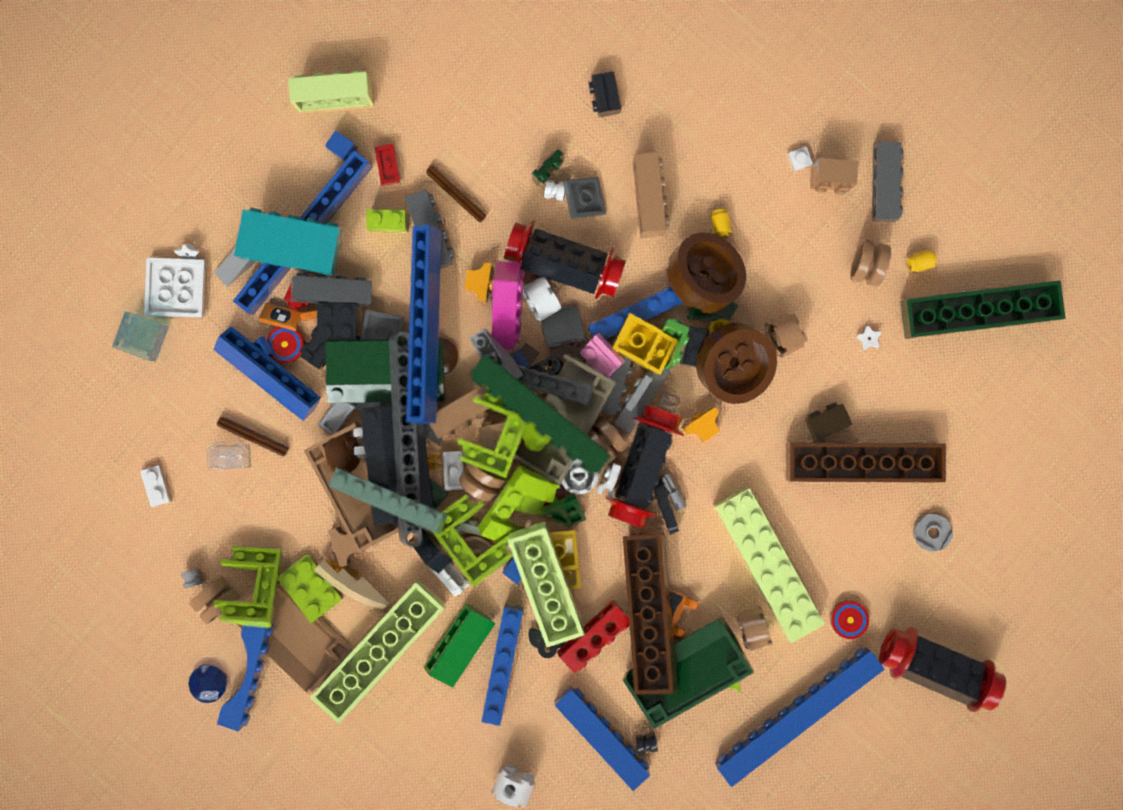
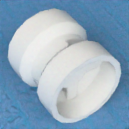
(554, 190)

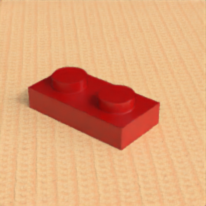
(387, 164)

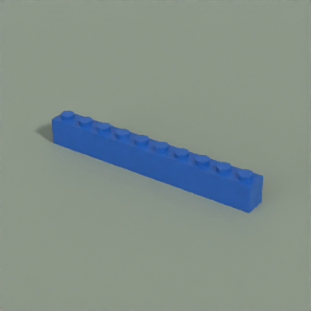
(321, 209)
(424, 325)
(798, 716)

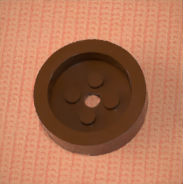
(712, 257)
(752, 371)

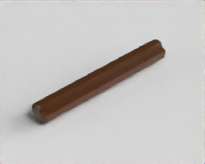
(456, 194)
(252, 436)

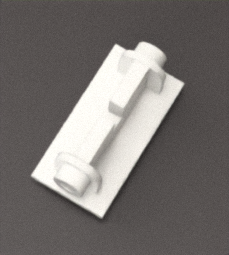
(452, 579)

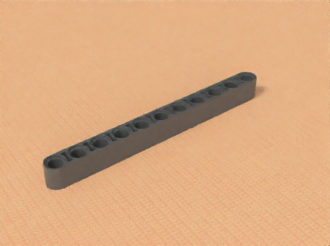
(399, 431)

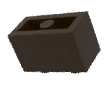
(828, 421)

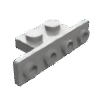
(643, 395)

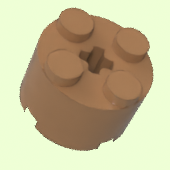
(785, 334)
(755, 629)

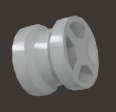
(191, 578)

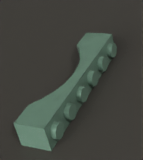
(388, 501)

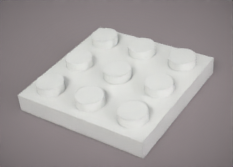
(175, 287)

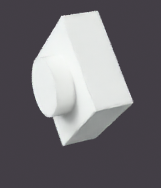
(800, 159)

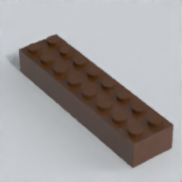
(866, 462)
(650, 614)

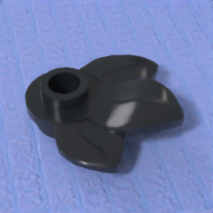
(537, 640)

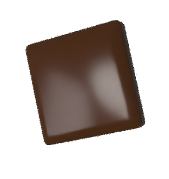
(530, 353)

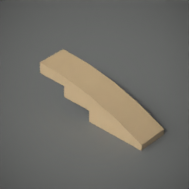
(358, 590)

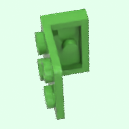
(679, 332)

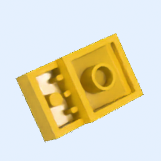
(644, 344)
(566, 548)

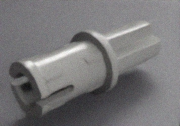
(673, 492)

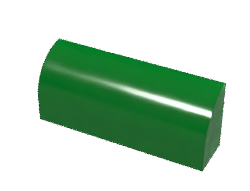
(459, 645)

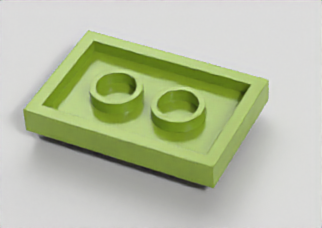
(309, 589)

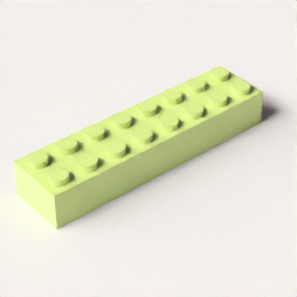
(769, 564)
(378, 651)

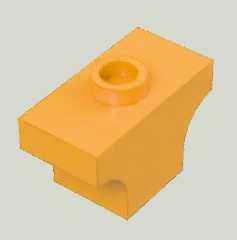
(480, 282)
(703, 425)

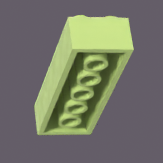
(546, 584)

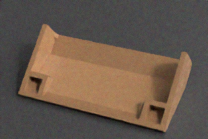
(352, 512)
(301, 648)

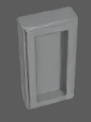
(336, 417)

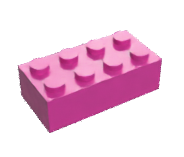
(507, 303)

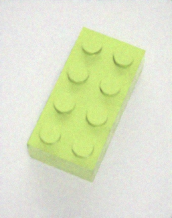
(331, 91)

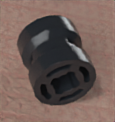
(646, 743)

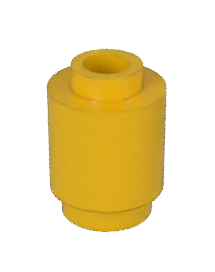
(721, 223)
(921, 261)

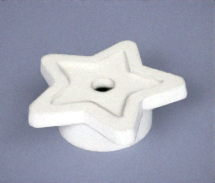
(187, 252)
(864, 338)

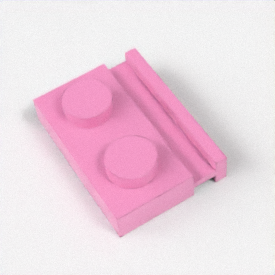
(602, 356)

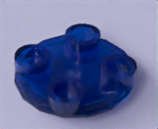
(207, 683)

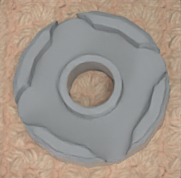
(922, 527)

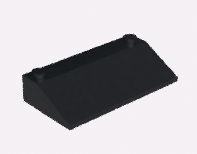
(380, 457)

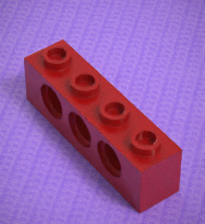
(596, 626)

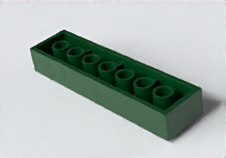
(982, 309)
(541, 415)

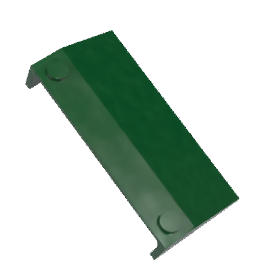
(362, 371)
(704, 666)

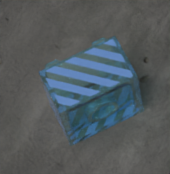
(140, 336)

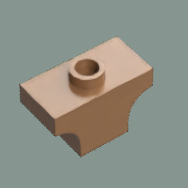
(341, 546)

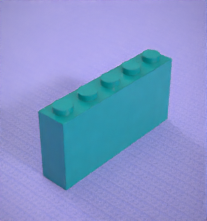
(288, 241)

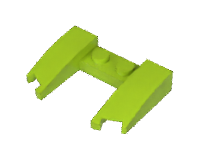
(500, 459)
(523, 481)
(473, 568)
(261, 610)

